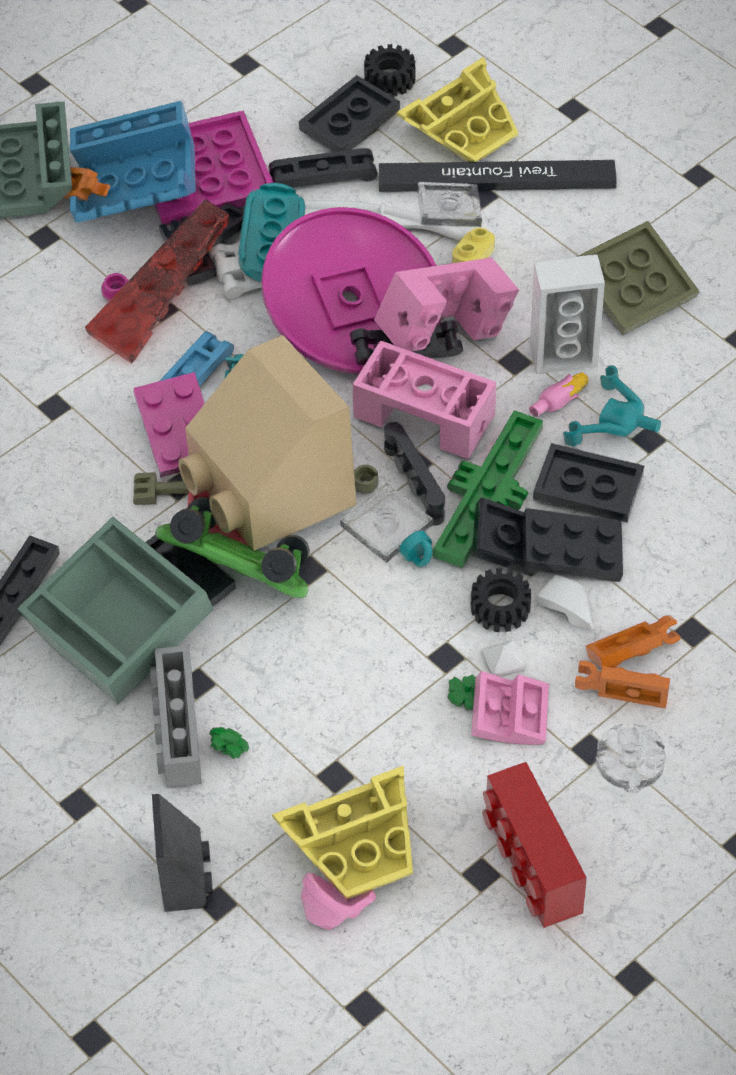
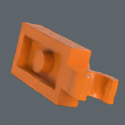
(85, 183)
(632, 642)
(624, 685)

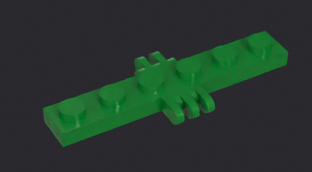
(490, 481)

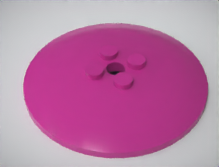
(321, 260)

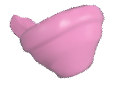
(326, 905)

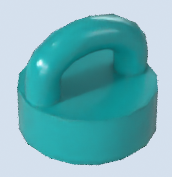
(415, 546)

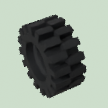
(390, 59)
(500, 615)

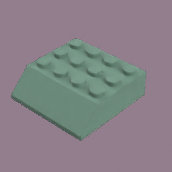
(115, 608)

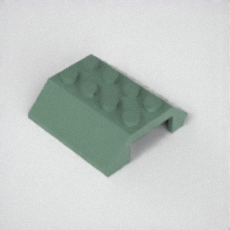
(35, 162)

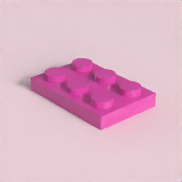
(165, 412)

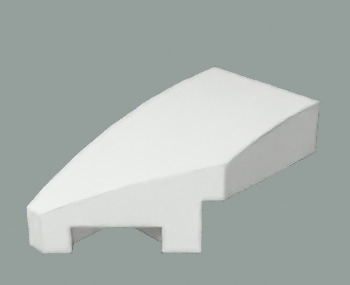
(569, 598)

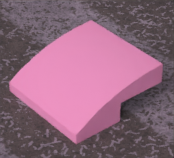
(510, 709)

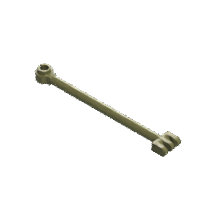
(147, 487)

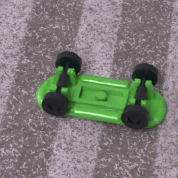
(277, 568)

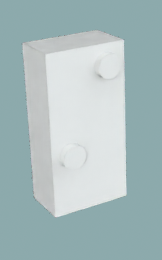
(566, 313)

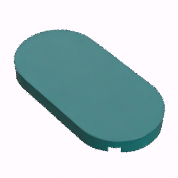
(264, 218)

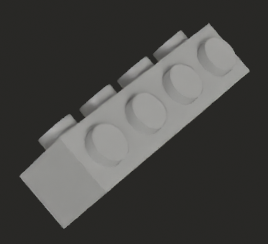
(177, 716)

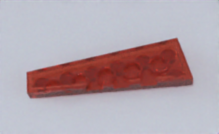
(135, 309)

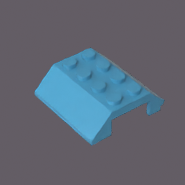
(140, 155)

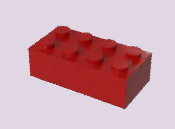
(534, 845)

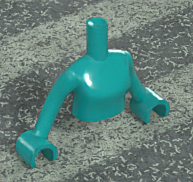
(617, 416)

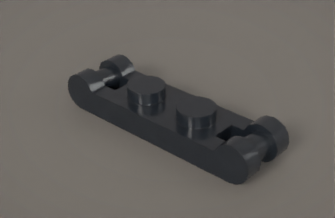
(324, 168)
(448, 329)
(419, 476)

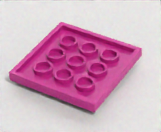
(225, 166)

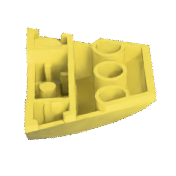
(464, 115)
(356, 836)

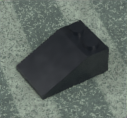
(180, 858)

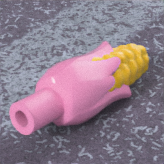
(559, 394)

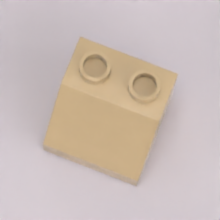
(271, 447)

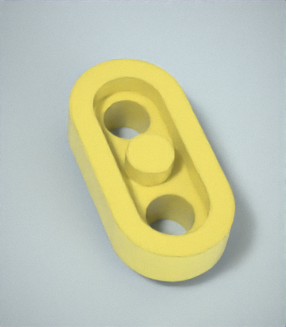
(474, 246)

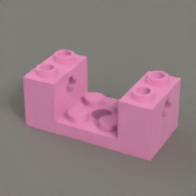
(471, 291)
(457, 401)

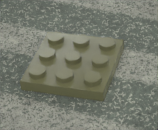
(640, 278)

